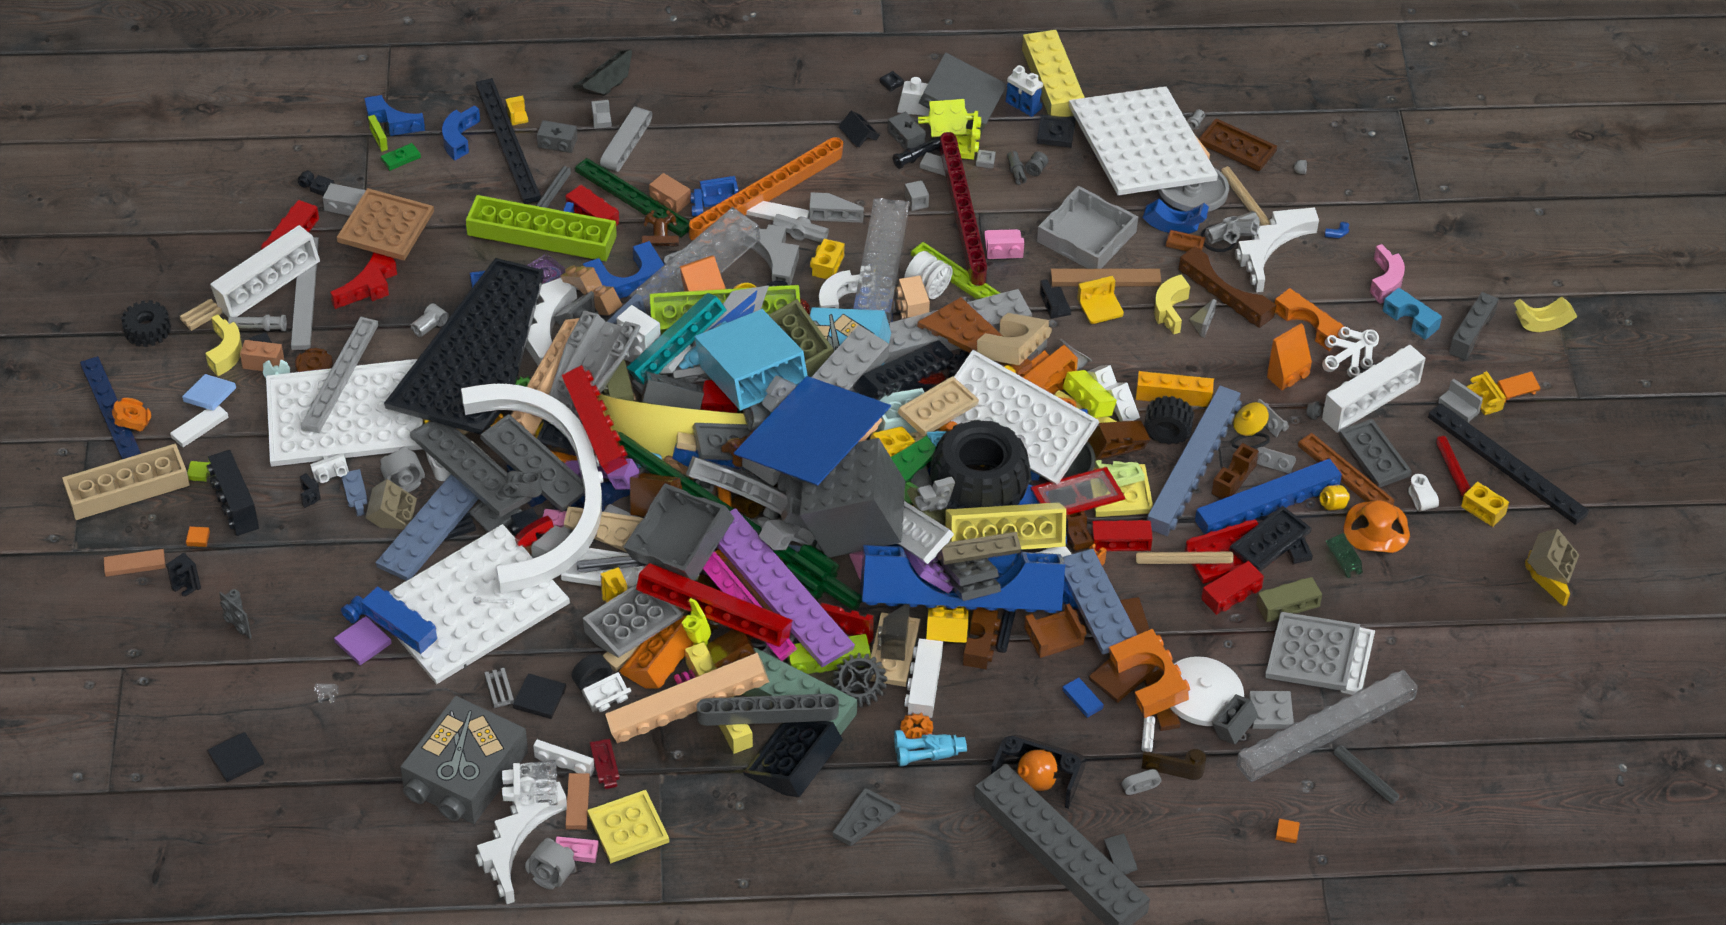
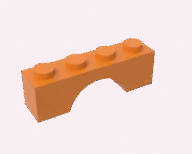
(1295, 307)

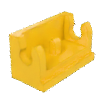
(1486, 388)
(612, 584)

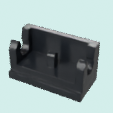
(183, 573)

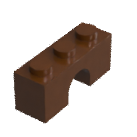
(1230, 479)
(979, 651)

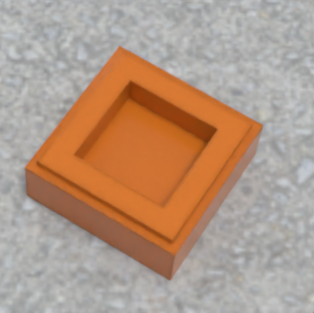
(198, 536)
(1287, 831)

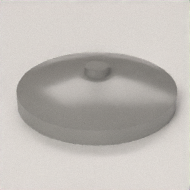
(1190, 196)

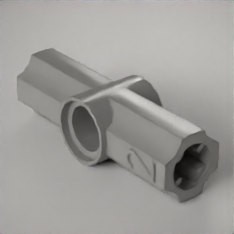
(801, 228)

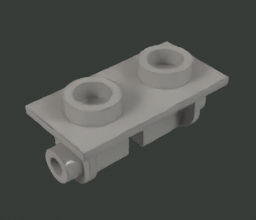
(1275, 422)
(1275, 460)

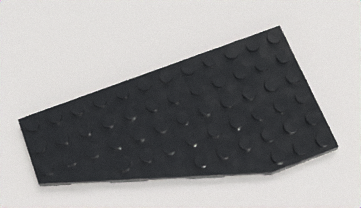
(473, 348)

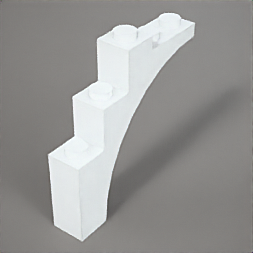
(1282, 228)
(509, 834)

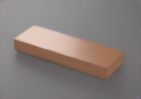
(134, 562)
(577, 801)

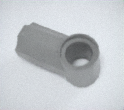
(432, 317)

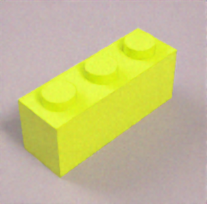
(1089, 393)

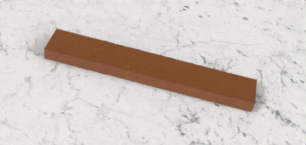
(1350, 475)

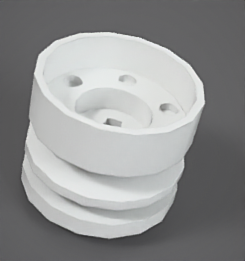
(933, 272)

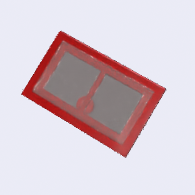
(1081, 491)

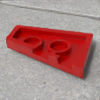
(852, 622)

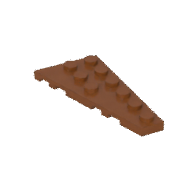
(963, 328)

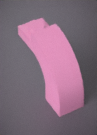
(1392, 279)

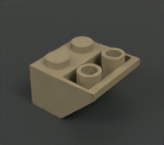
(390, 506)
(1553, 556)

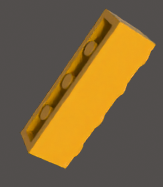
(1194, 390)

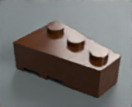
(1118, 438)

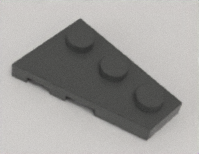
(864, 816)

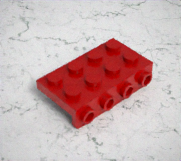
(1218, 542)

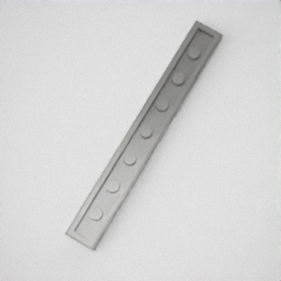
(304, 307)
(339, 375)

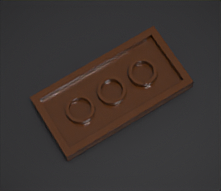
(1237, 144)

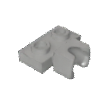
(777, 392)
(936, 496)

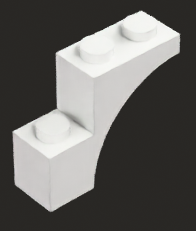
(1125, 405)

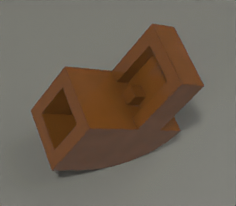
(1077, 531)

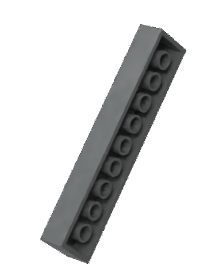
(1061, 848)

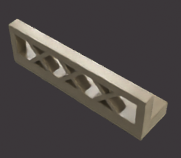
(980, 548)

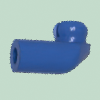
(1339, 232)

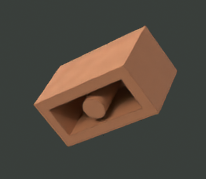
(670, 193)
(256, 353)

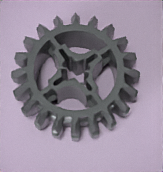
(866, 675)

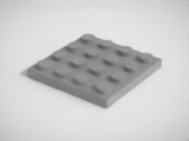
(1313, 651)

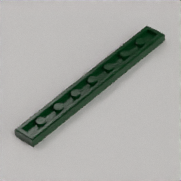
(630, 194)

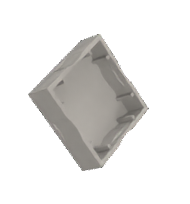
(1087, 229)

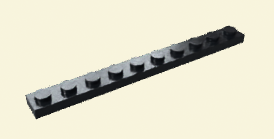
(508, 141)
(1508, 464)

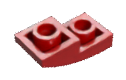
(527, 535)

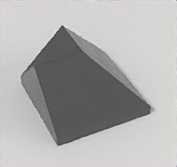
(576, 308)

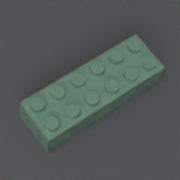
(791, 681)

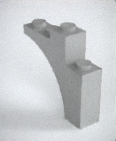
(779, 255)

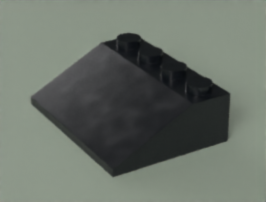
(794, 756)

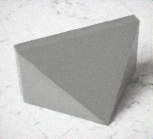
(1203, 318)

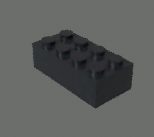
(232, 493)

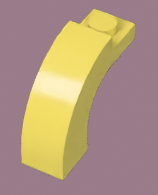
(1169, 293)
(1545, 318)
(228, 352)

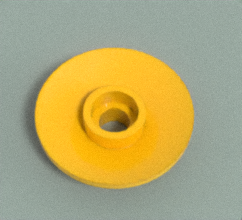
(1251, 419)

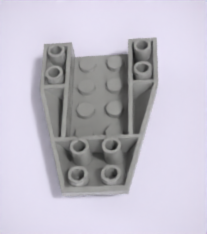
(596, 347)

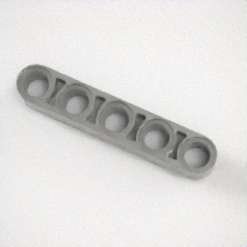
(626, 139)

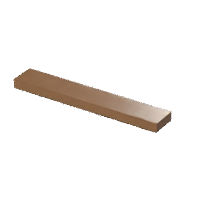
(1122, 277)

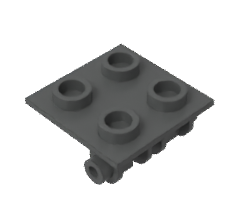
(234, 612)

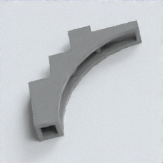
(739, 483)

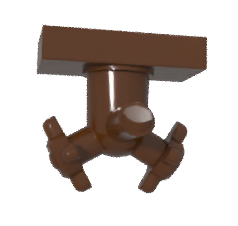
(660, 232)

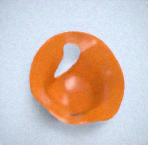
(1379, 533)

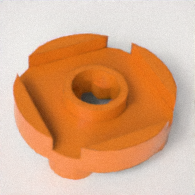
(137, 420)

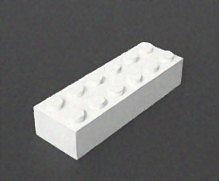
(265, 272)
(1373, 388)

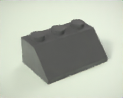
(671, 392)

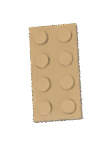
(938, 406)
(897, 670)

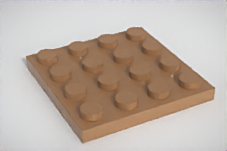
(385, 224)

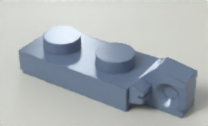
(355, 491)

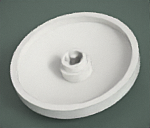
(1210, 691)

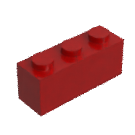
(591, 205)
(1122, 535)
(1232, 588)

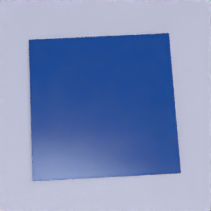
(812, 430)

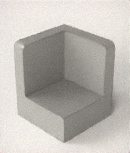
(601, 114)
(917, 195)

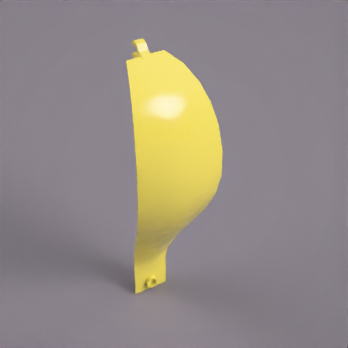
(657, 425)

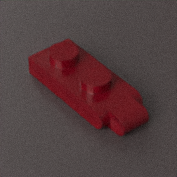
(605, 763)

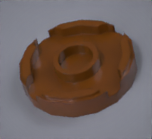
(313, 359)

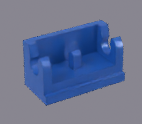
(718, 190)

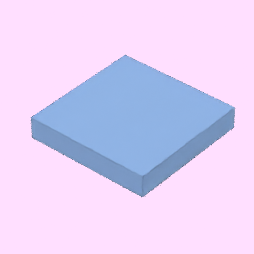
(209, 392)

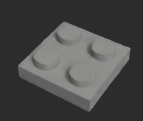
(1273, 709)

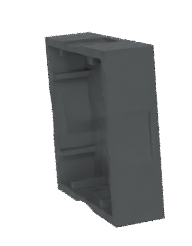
(679, 532)

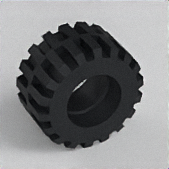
(1169, 420)

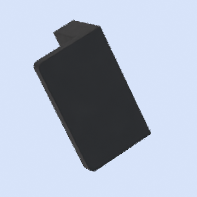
(858, 128)
(1054, 300)

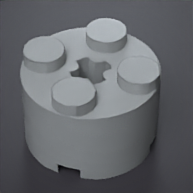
(403, 469)
(550, 864)

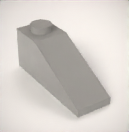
(832, 208)

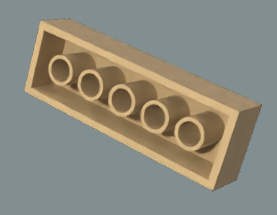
(125, 481)

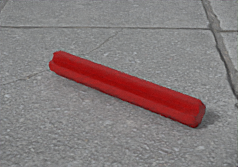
(1453, 464)

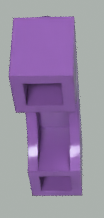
(619, 478)

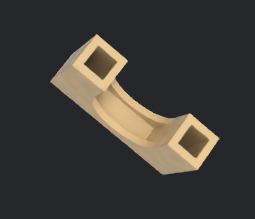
(1020, 339)

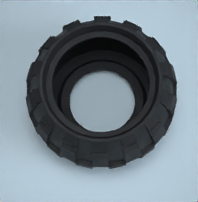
(987, 445)

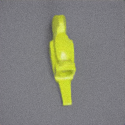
(696, 625)

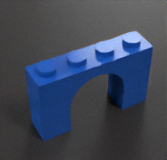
(646, 260)

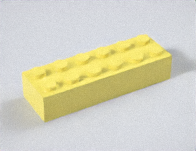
(1050, 62)
(1035, 523)

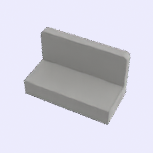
(1461, 401)

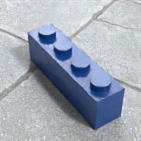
(399, 619)

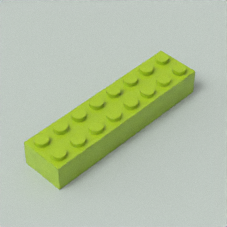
(541, 228)
(669, 307)

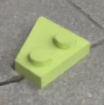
(1123, 472)

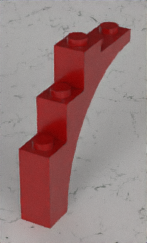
(368, 283)

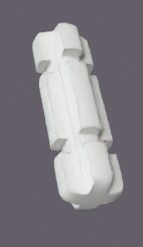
(1148, 734)

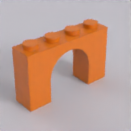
(1149, 649)

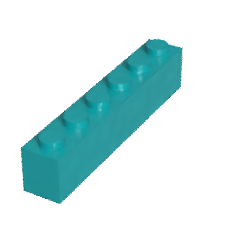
(677, 337)

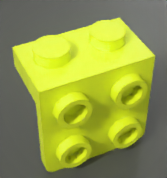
(967, 143)

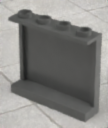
(960, 80)

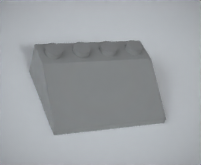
(629, 621)

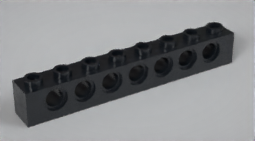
(904, 371)

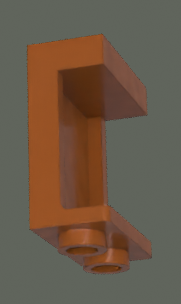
(1055, 632)

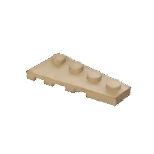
(612, 530)

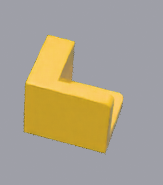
(516, 110)

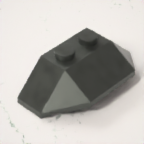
(607, 74)

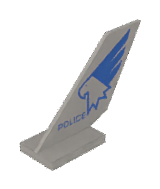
(738, 305)

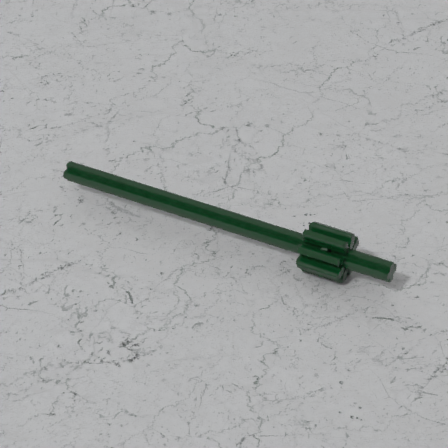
(808, 565)

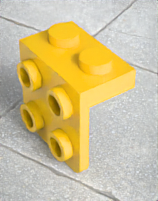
(1099, 300)

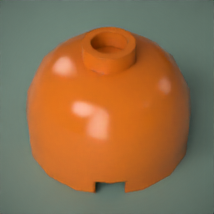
(1038, 769)

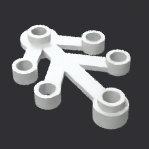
(1351, 349)

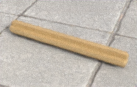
(1244, 195)
(1183, 557)

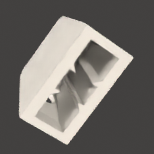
(911, 96)

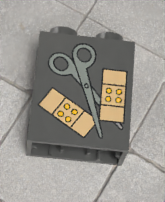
(463, 760)

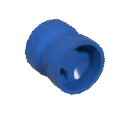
(353, 610)

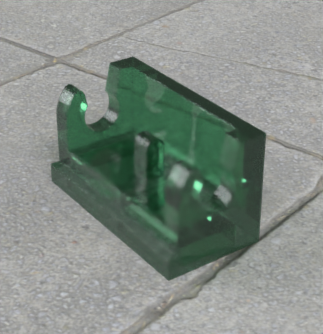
(1345, 554)

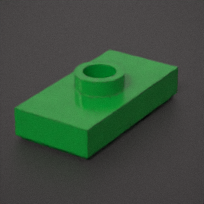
(400, 156)

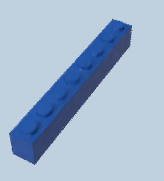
(1268, 497)

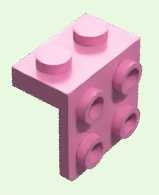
(1004, 244)

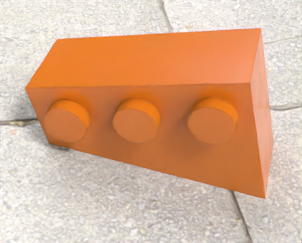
(1053, 370)

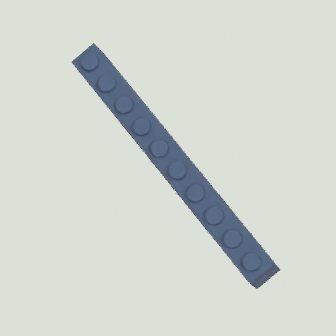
(1194, 460)

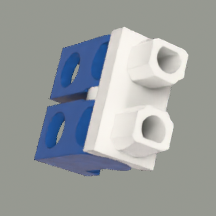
(1026, 91)

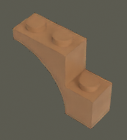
(587, 280)

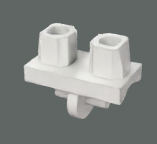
(329, 467)

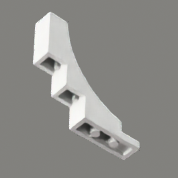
(551, 301)

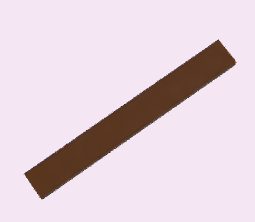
(1167, 718)

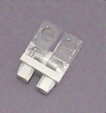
(532, 783)

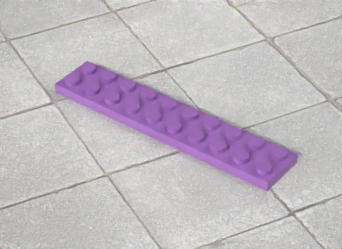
(783, 592)

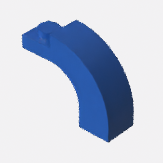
(455, 143)
(1167, 219)

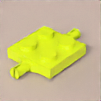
(947, 117)

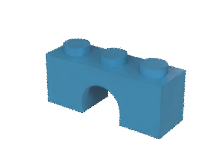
(1403, 304)

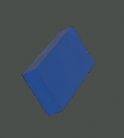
(1083, 697)

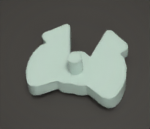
(283, 368)

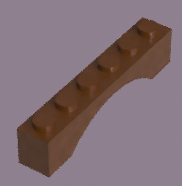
(1253, 307)

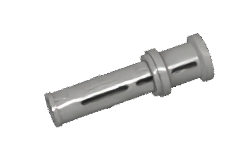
(266, 322)

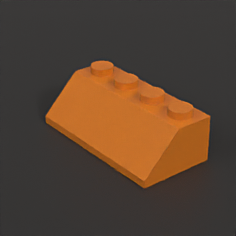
(657, 656)

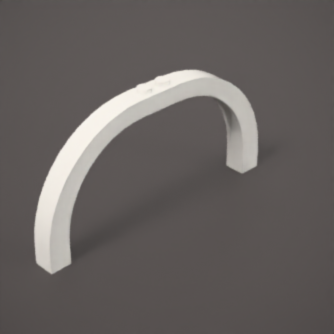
(531, 401)

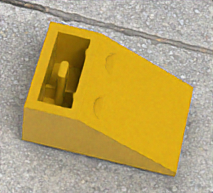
(947, 624)

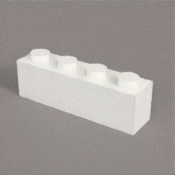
(925, 677)

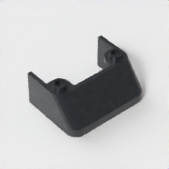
(1066, 760)

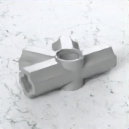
(1233, 228)

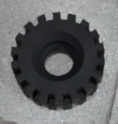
(146, 333)

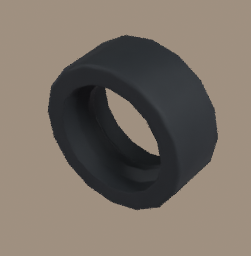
(588, 665)

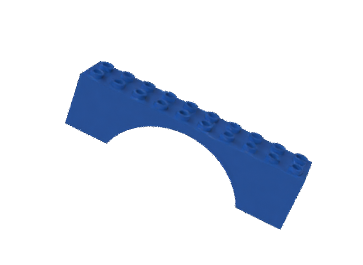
(1029, 584)

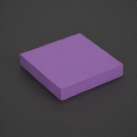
(362, 640)

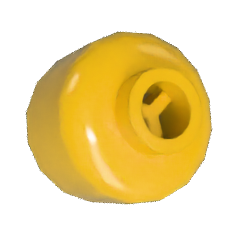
(1334, 497)

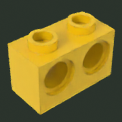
(827, 258)
(894, 439)
(1485, 504)

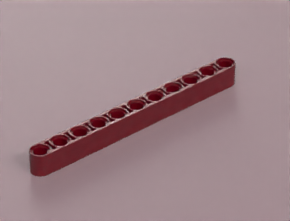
(963, 209)

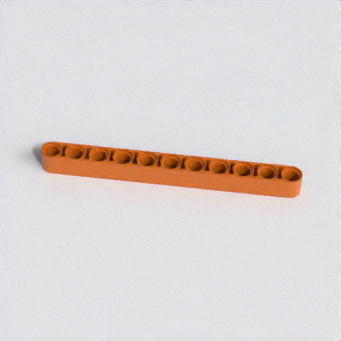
(772, 184)

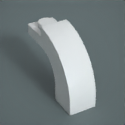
(837, 286)

